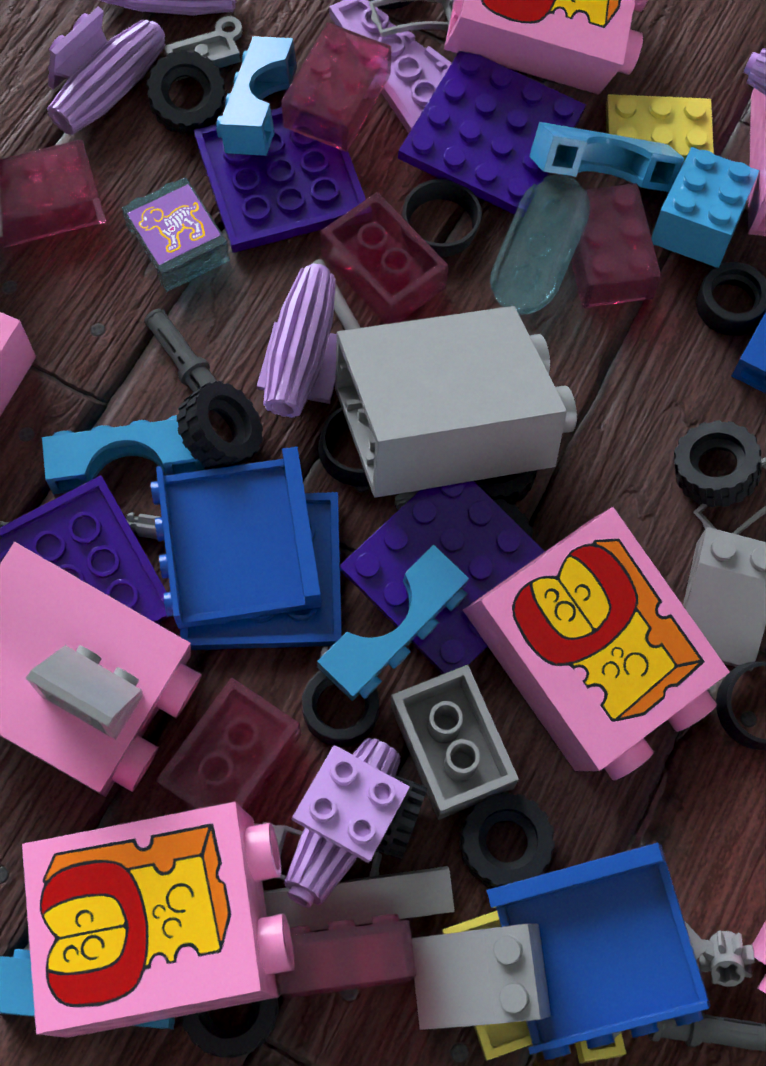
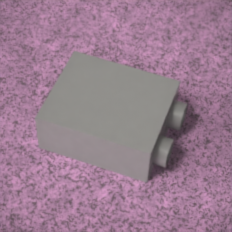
(450, 400)

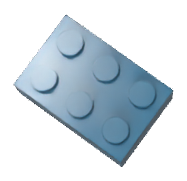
(704, 206)

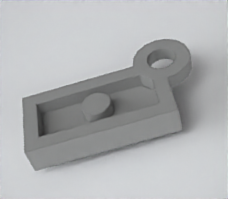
(215, 45)

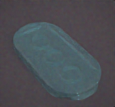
(540, 244)

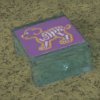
(176, 233)

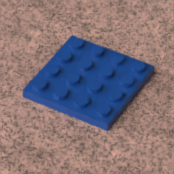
(296, 628)

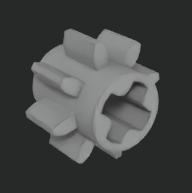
(727, 958)

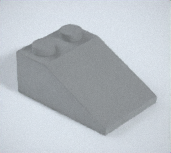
(729, 594)
(87, 689)
(480, 977)

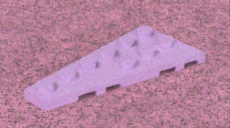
(414, 68)

